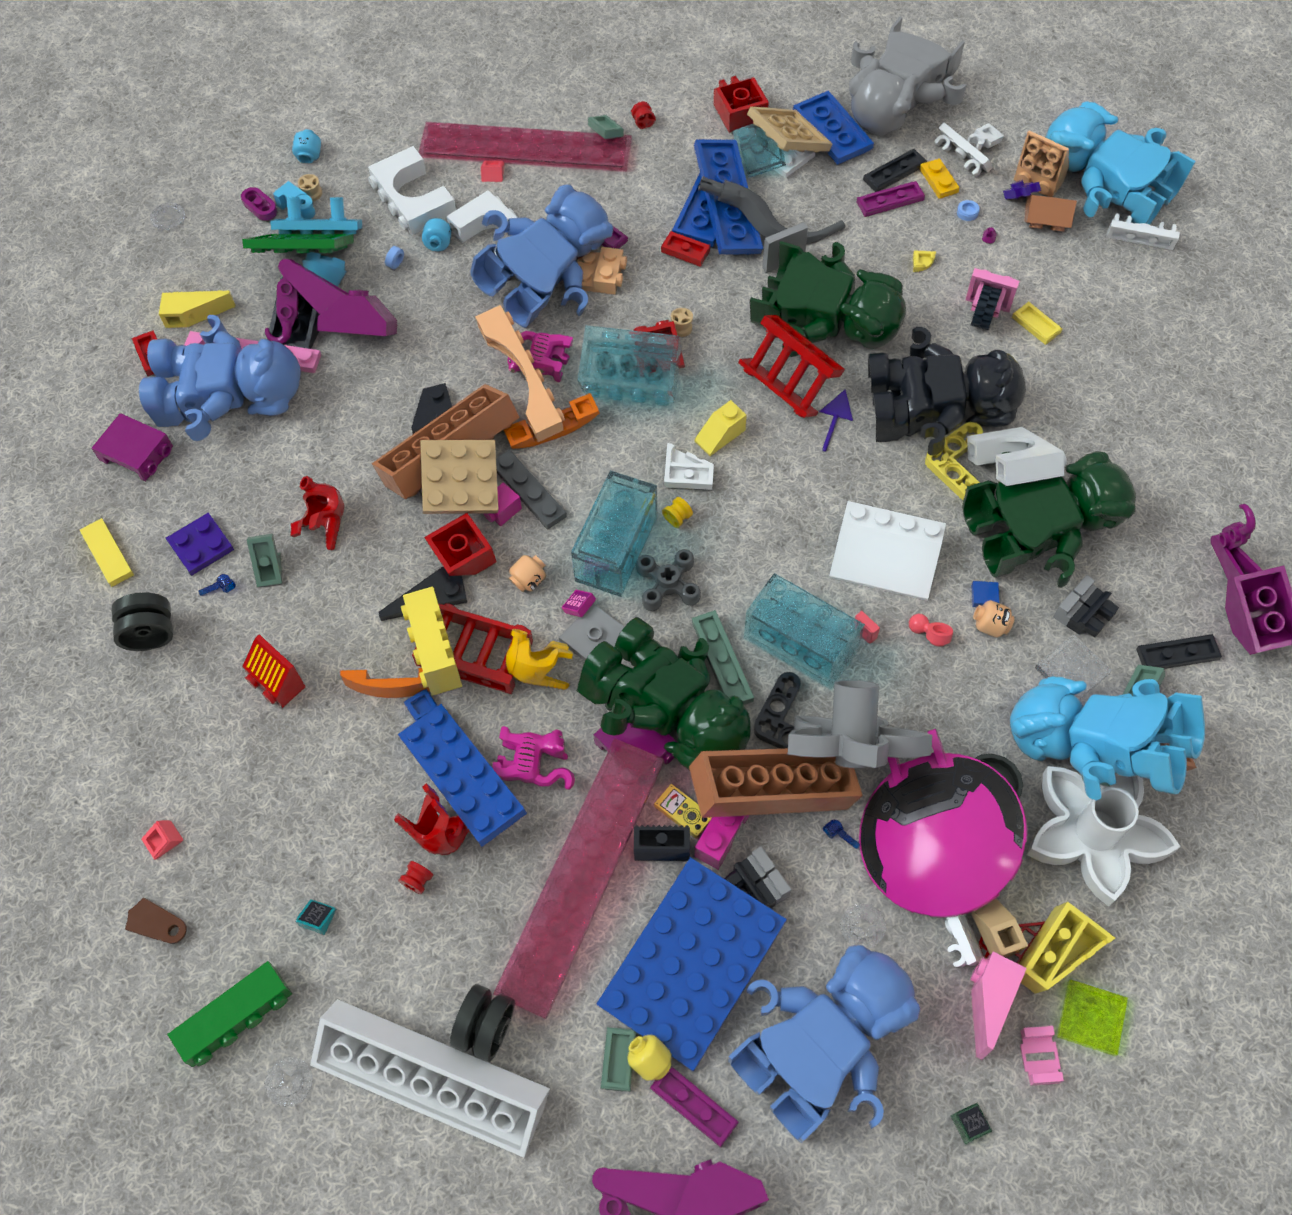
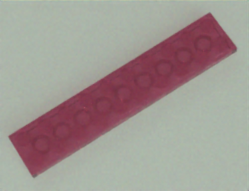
(525, 146)
(579, 878)

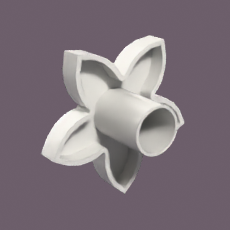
(1099, 832)

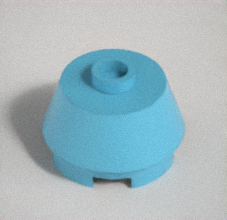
(328, 268)

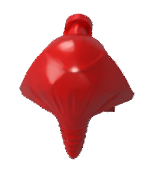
(323, 509)
(435, 833)

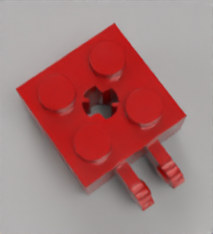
(735, 100)

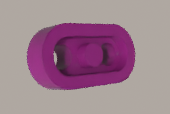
(259, 203)

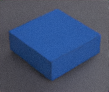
(983, 592)
(420, 704)

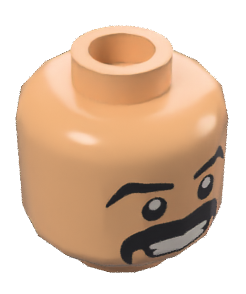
(527, 573)
(993, 619)

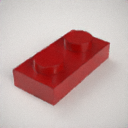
(685, 248)
(141, 344)

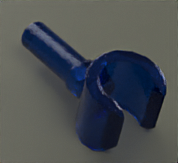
(223, 582)
(835, 828)

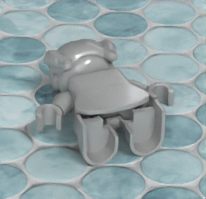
(901, 79)

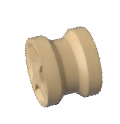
(310, 185)
(683, 321)

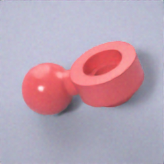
(937, 633)

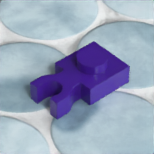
(1020, 188)

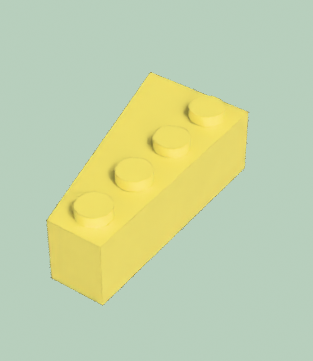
(431, 641)

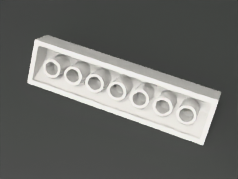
(429, 1077)

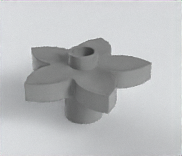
(855, 731)

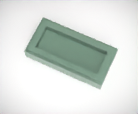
(605, 126)
(616, 1070)

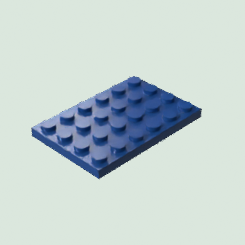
(692, 962)

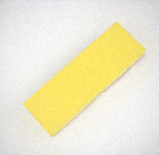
(106, 552)

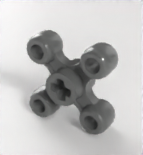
(682, 563)

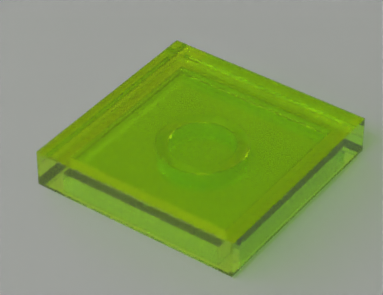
(1092, 1017)

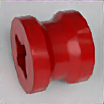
(643, 115)
(415, 877)

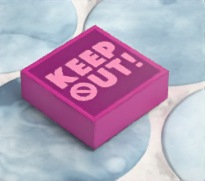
(578, 603)

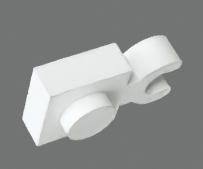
(985, 136)

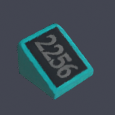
(316, 916)

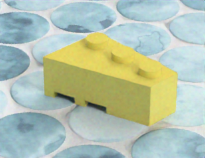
(1061, 946)

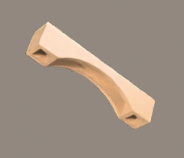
(500, 335)

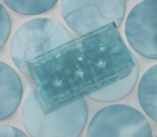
(611, 353)
(615, 533)
(802, 631)

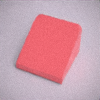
(492, 171)
(161, 838)

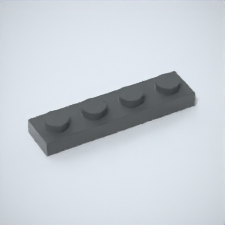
(529, 489)

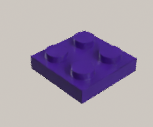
(199, 544)

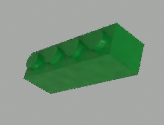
(229, 1015)

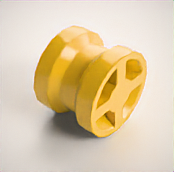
(677, 512)

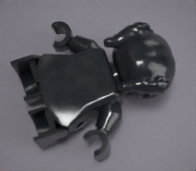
(933, 391)

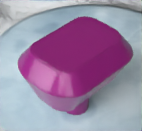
(989, 235)

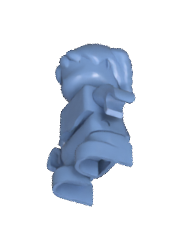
(541, 253)
(216, 379)
(827, 1039)

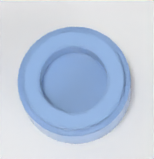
(968, 210)
(394, 257)

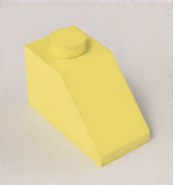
(721, 428)

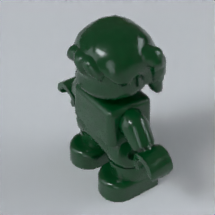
(823, 297)
(1049, 514)
(663, 694)

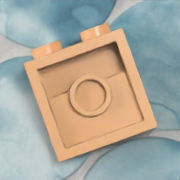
(603, 270)

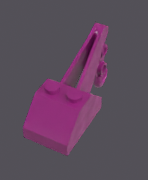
(338, 309)
(1256, 599)
(707, 1191)

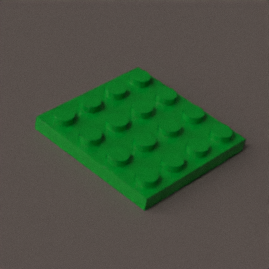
(300, 242)

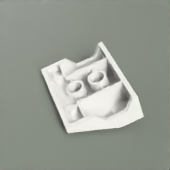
(887, 550)

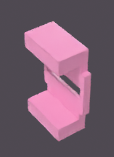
(1040, 1041)

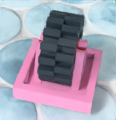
(989, 296)

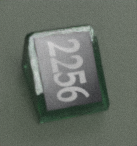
(971, 1123)

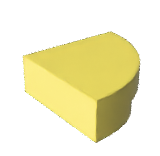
(922, 259)

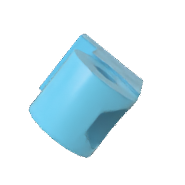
(291, 190)

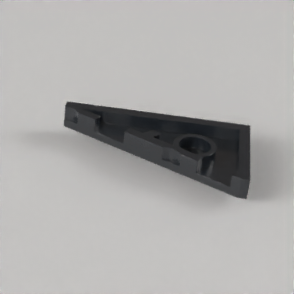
(447, 590)

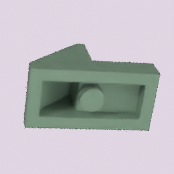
(265, 560)

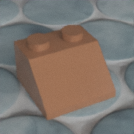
(1049, 211)

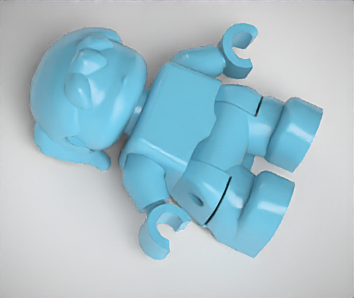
(1121, 165)
(1111, 732)

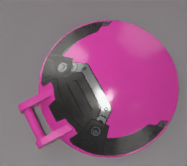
(942, 833)

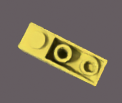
(189, 308)

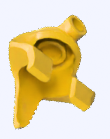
(533, 666)

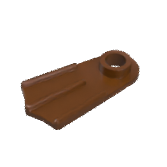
(154, 922)

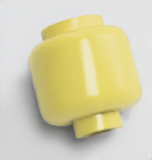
(649, 1057)

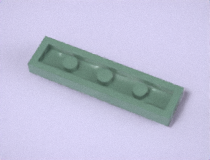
(722, 657)

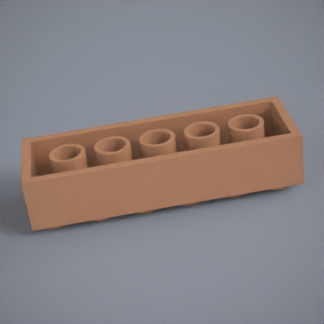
(473, 418)
(770, 783)

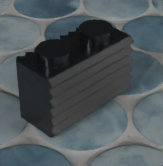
(661, 843)

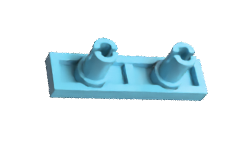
(306, 226)

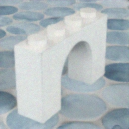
(412, 212)
(468, 219)
(1028, 459)

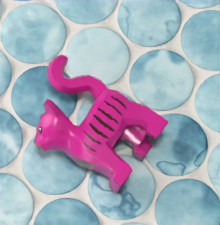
(543, 349)
(528, 757)

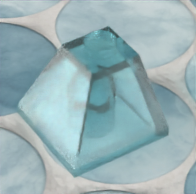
(758, 151)

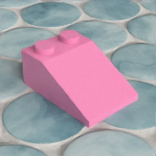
(992, 994)

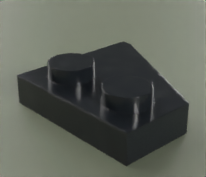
(432, 403)

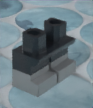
(1083, 605)
(760, 879)

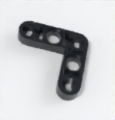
(774, 718)

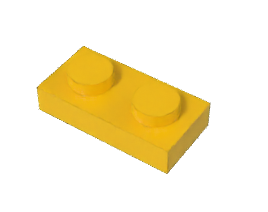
(939, 178)

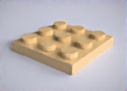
(789, 129)
(458, 476)

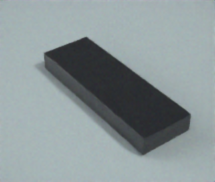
(894, 170)
(1180, 652)

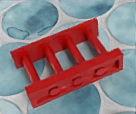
(809, 355)
(477, 671)

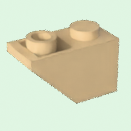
(999, 929)

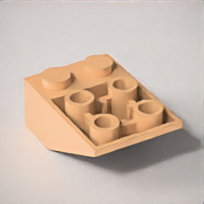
(1043, 163)

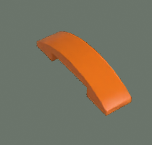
(577, 415)
(387, 688)

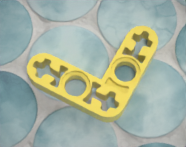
(949, 463)

